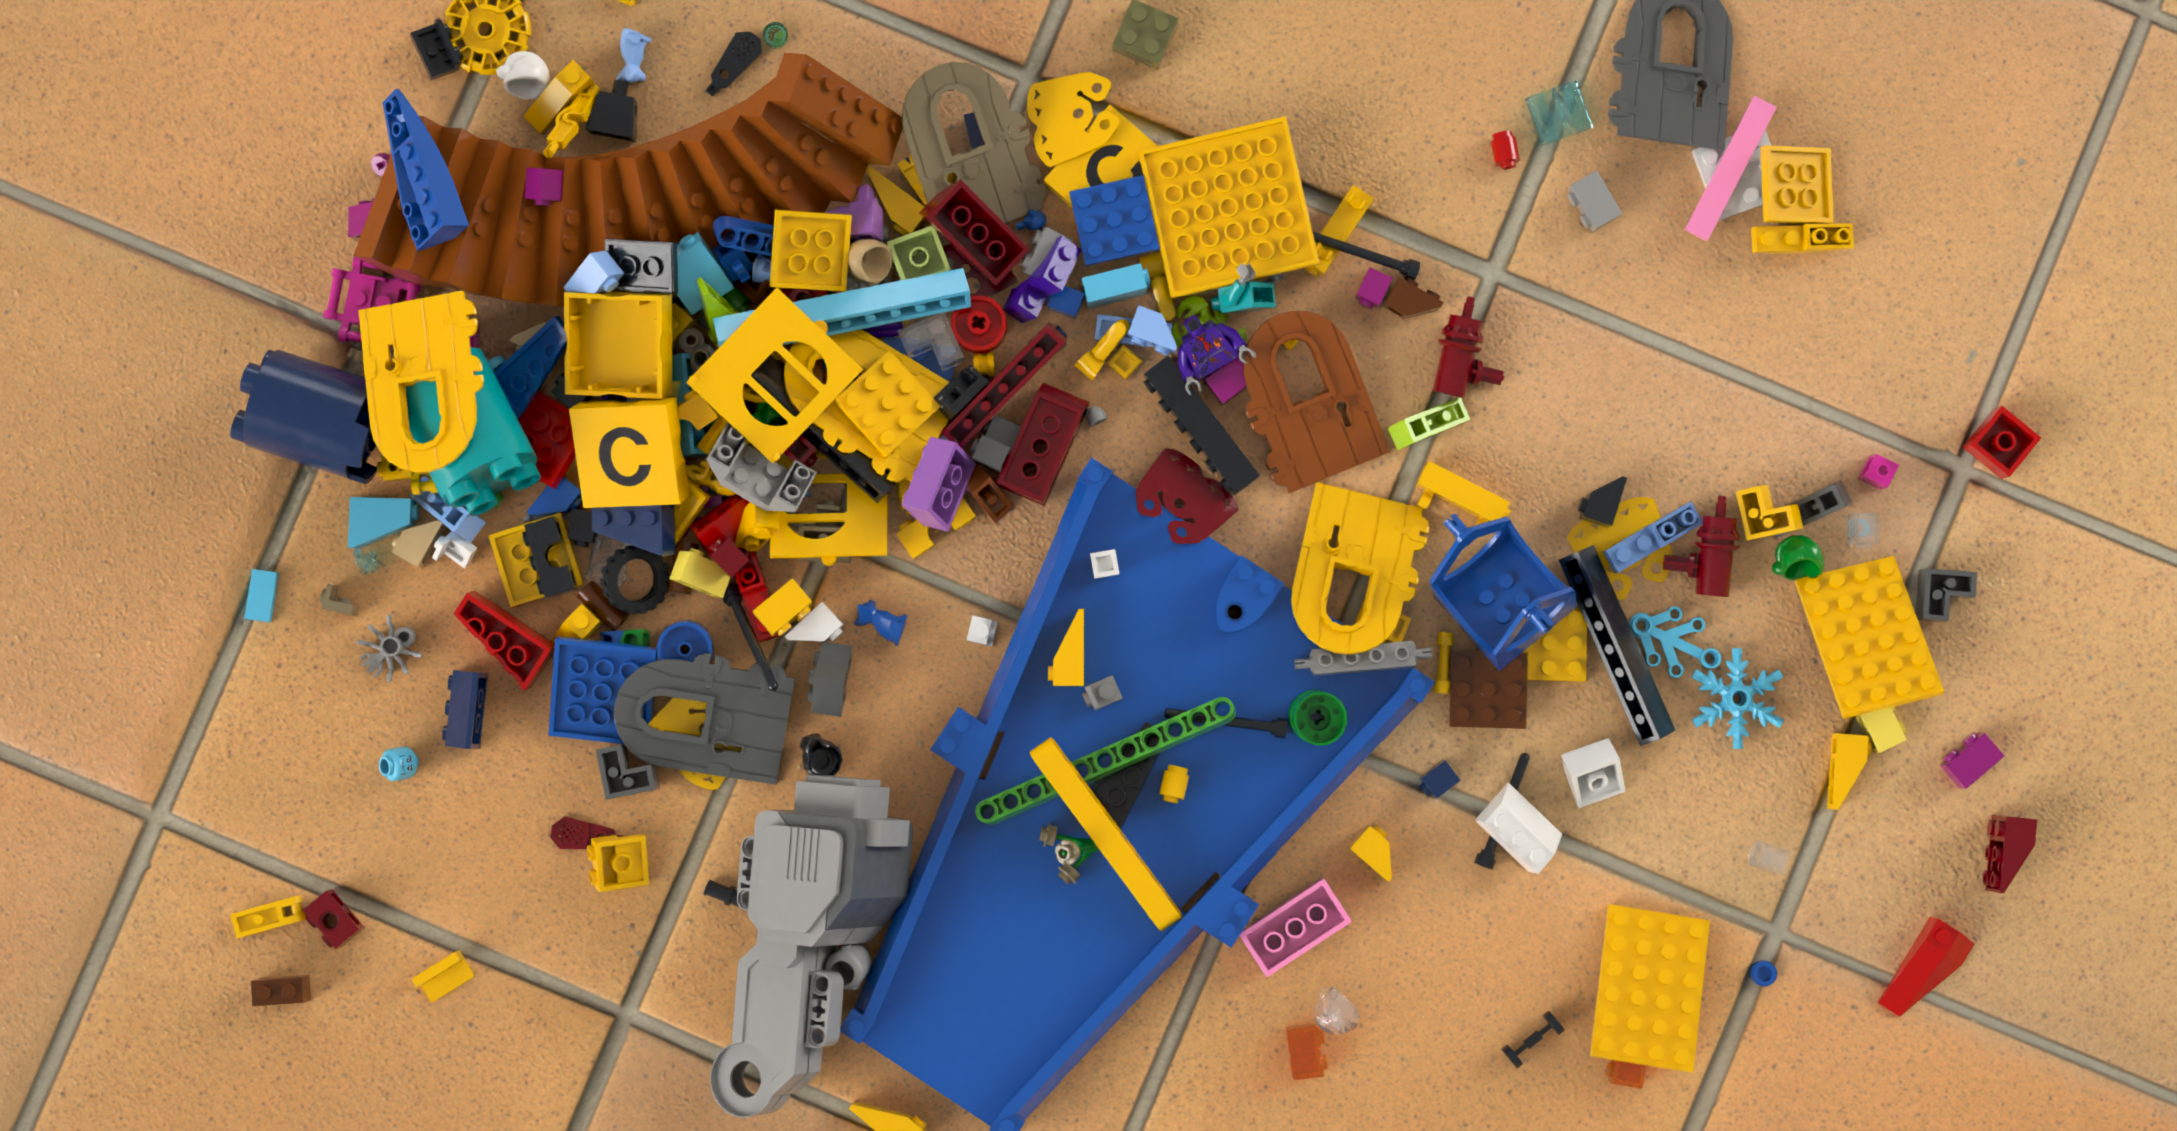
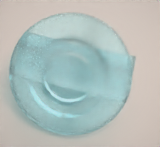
(367, 563)

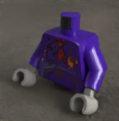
(1208, 349)

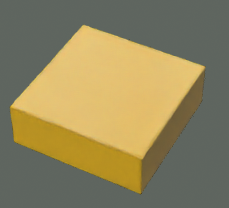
(1124, 362)

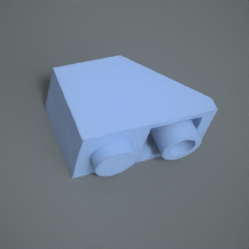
(1151, 329)

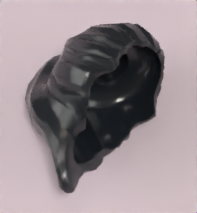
(820, 755)

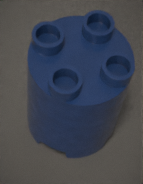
(307, 415)

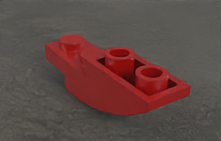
(754, 592)

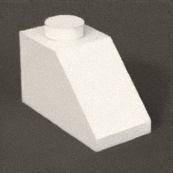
(817, 626)

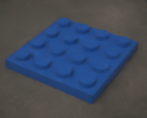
(587, 685)

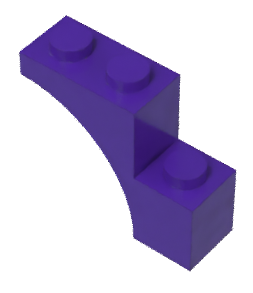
(1049, 278)

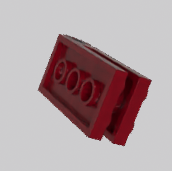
(1051, 421)

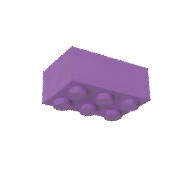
(938, 483)

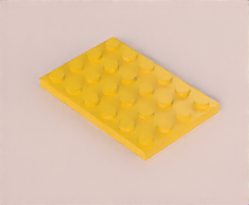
(1869, 637)
(1650, 988)

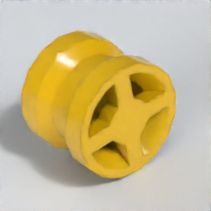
(985, 364)

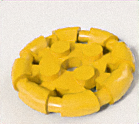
(495, 42)

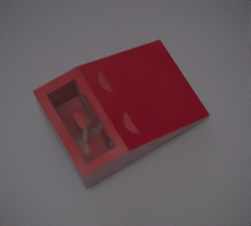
(2008, 849)

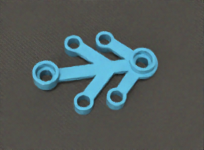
(1670, 639)

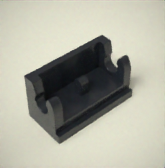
(960, 392)

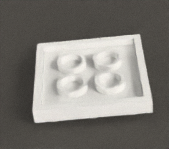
(1748, 190)

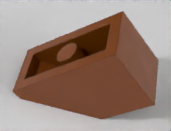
(988, 494)

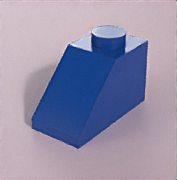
(552, 501)

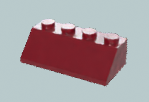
(975, 231)

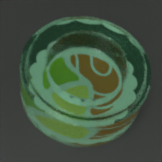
(775, 35)

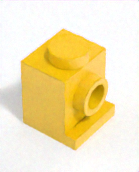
(386, 471)

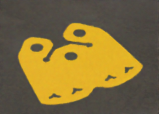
(1056, 120)
(1622, 527)
(676, 718)

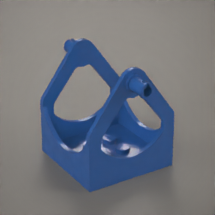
(1502, 593)

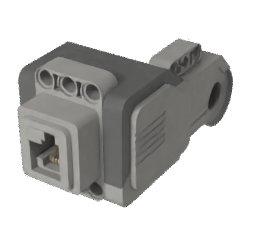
(808, 884)

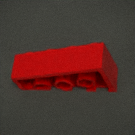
(506, 638)

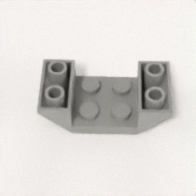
(755, 477)

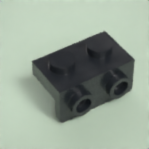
(436, 49)

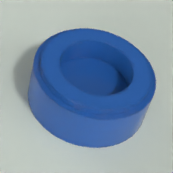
(1763, 973)

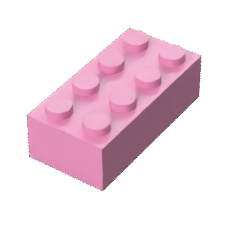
(1294, 927)

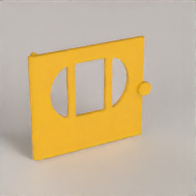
(731, 366)
(861, 535)

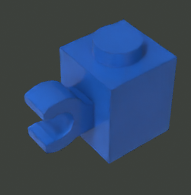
(734, 262)

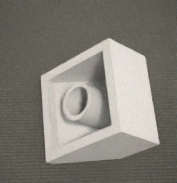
(1593, 772)

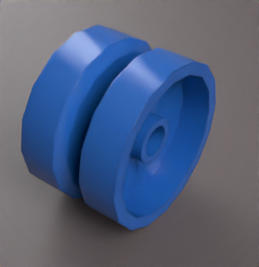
(681, 633)

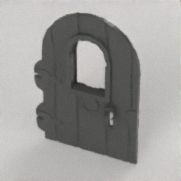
(1661, 97)
(737, 713)

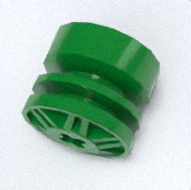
(1324, 730)

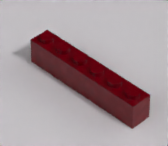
(1004, 385)

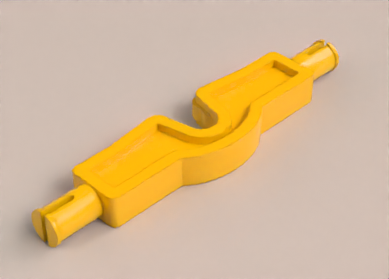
(567, 120)

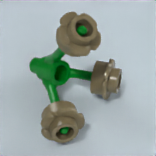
(1068, 851)

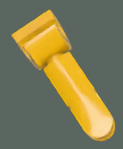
(1155, 267)
(1094, 359)

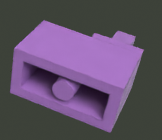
(866, 216)

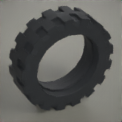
(610, 579)

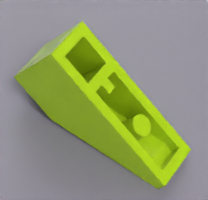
(713, 306)
(1428, 423)

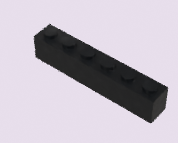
(1201, 425)

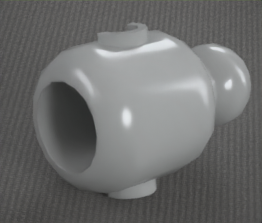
(852, 963)

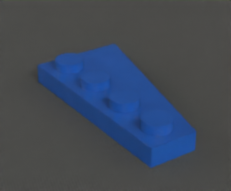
(531, 364)

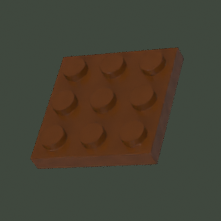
(1486, 696)

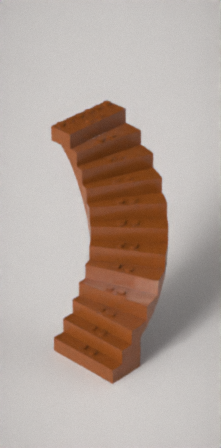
(657, 191)

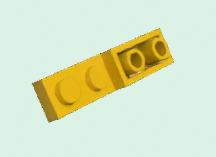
(1802, 238)

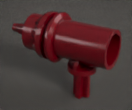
(1457, 359)
(1715, 559)

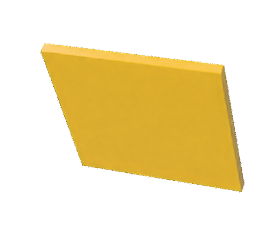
(1228, 204)

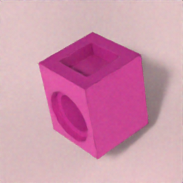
(1878, 471)

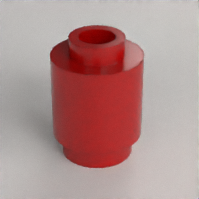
(1505, 150)

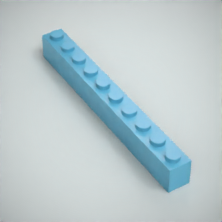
(874, 304)

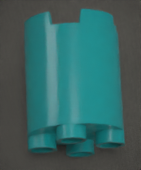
(496, 454)

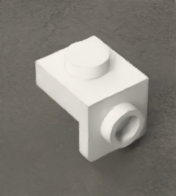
(455, 548)

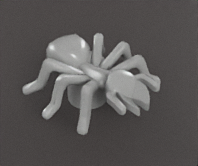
(389, 646)

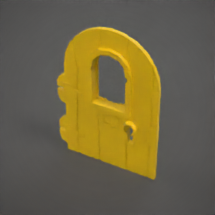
(430, 346)
(837, 426)
(1372, 539)

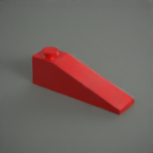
(1930, 961)

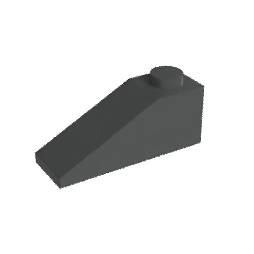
(1822, 503)

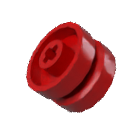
(976, 339)

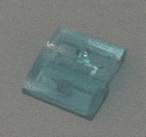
(1559, 112)

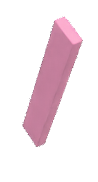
(1730, 168)

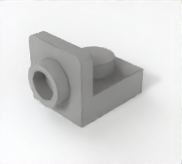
(1102, 693)

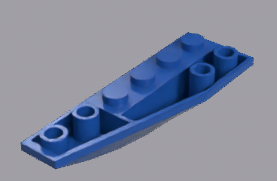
(422, 177)

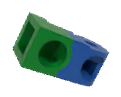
(633, 637)

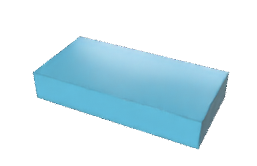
(261, 595)

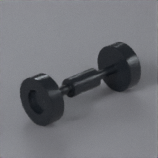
(1533, 1039)

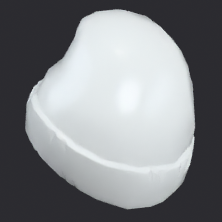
(524, 75)

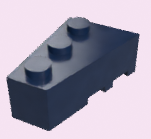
(640, 526)

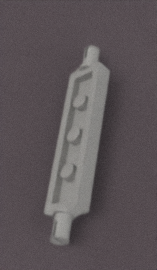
(1384, 657)

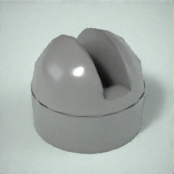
(1095, 416)

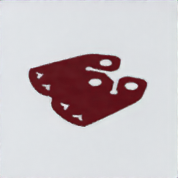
(1193, 488)

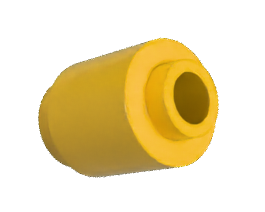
(1174, 784)

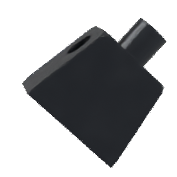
(614, 114)

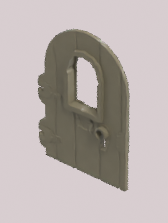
(993, 171)

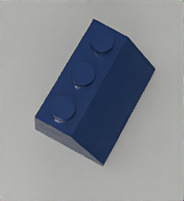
(465, 709)

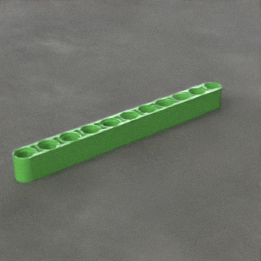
(1119, 762)

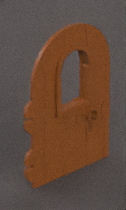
(1310, 435)

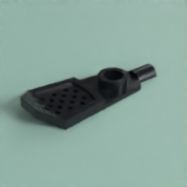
(732, 63)

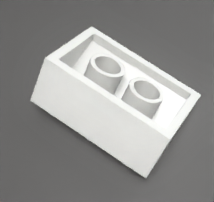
(1520, 829)

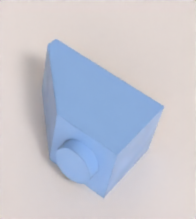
(595, 274)

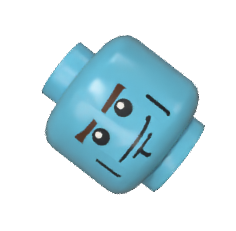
(398, 763)

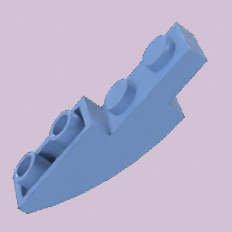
(1653, 537)

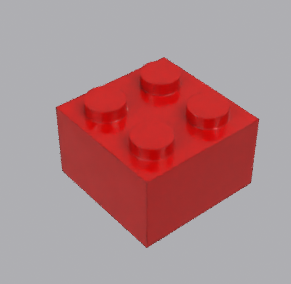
(2001, 442)

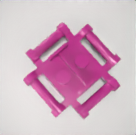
(363, 293)

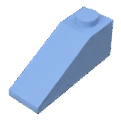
(455, 519)

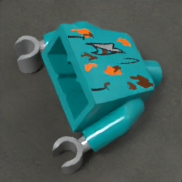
(1246, 295)

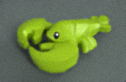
(1199, 305)

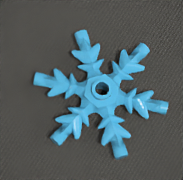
(1746, 698)

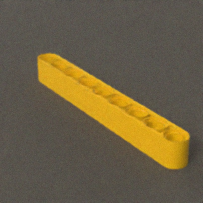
(1106, 834)

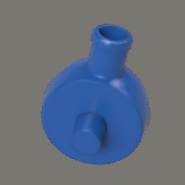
(1033, 221)

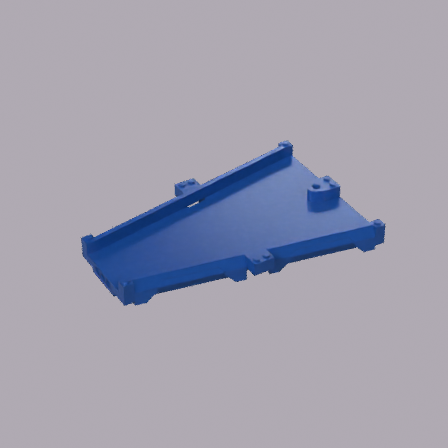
(992, 959)

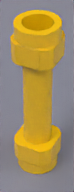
(1442, 684)

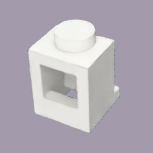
(982, 631)

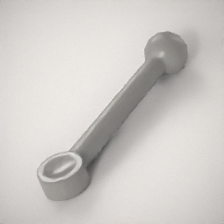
(529, 518)

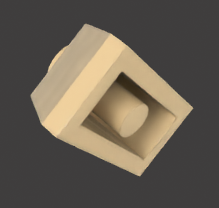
(418, 542)

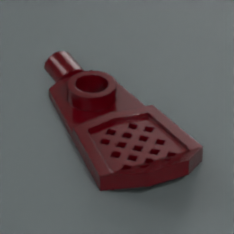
(589, 831)

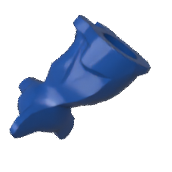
(885, 623)

